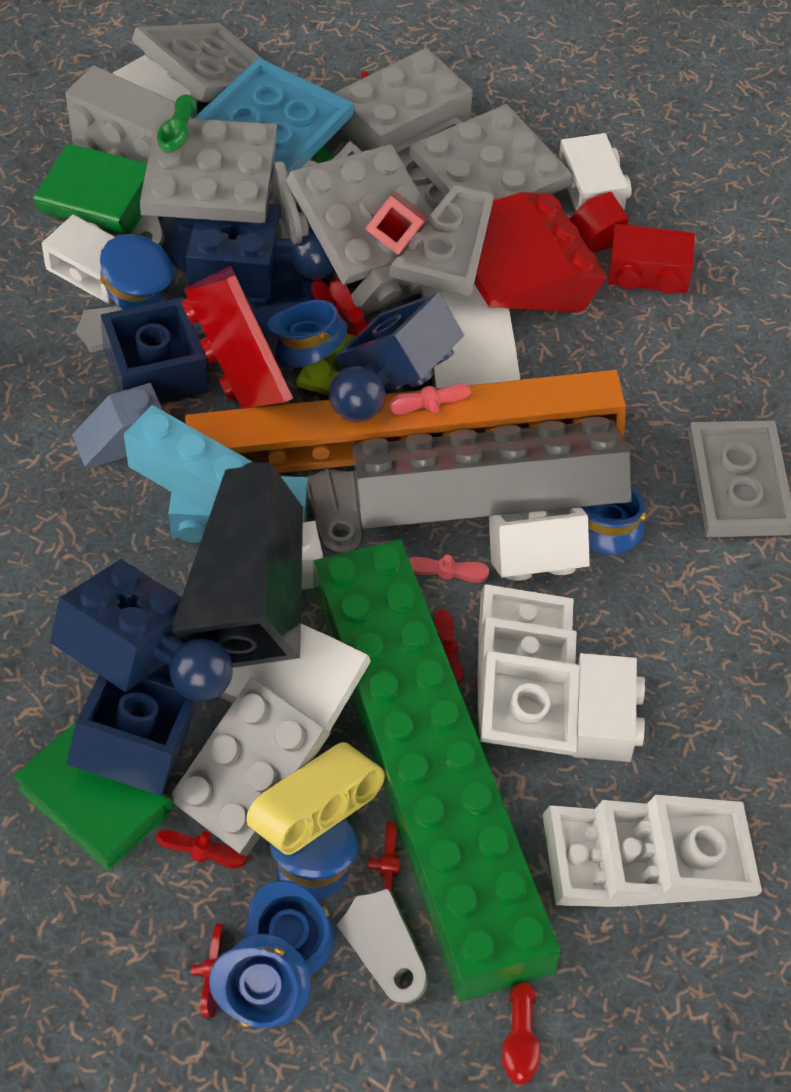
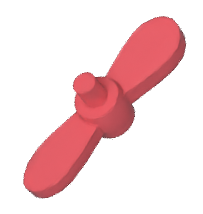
(428, 398)
(447, 569)

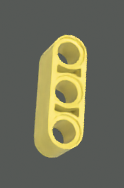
(315, 798)

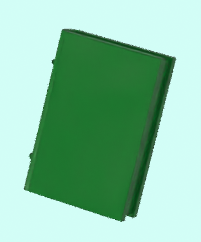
(94, 188)
(91, 809)

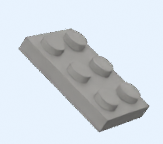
(740, 478)
(247, 754)

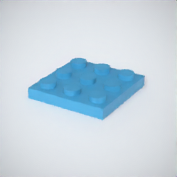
(271, 95)

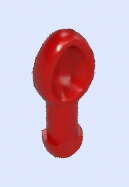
(521, 1048)

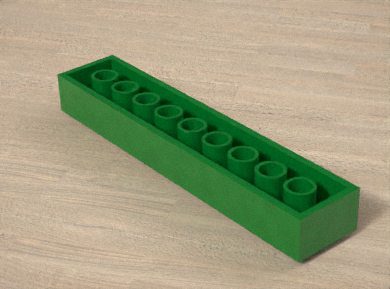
(436, 776)

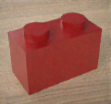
(651, 258)

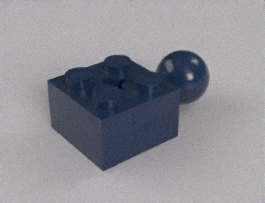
(252, 252)
(155, 347)
(392, 352)
(124, 632)
(133, 732)

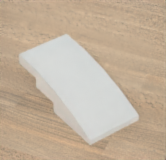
(487, 347)
(527, 670)
(315, 682)
(650, 852)

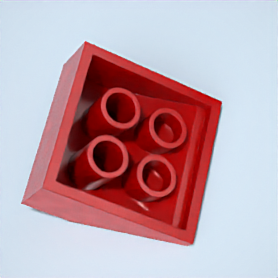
(535, 257)
(235, 341)

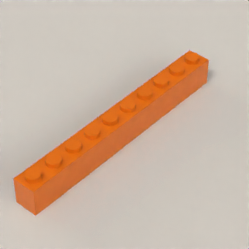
(317, 438)

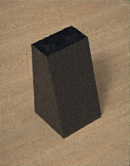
(248, 570)

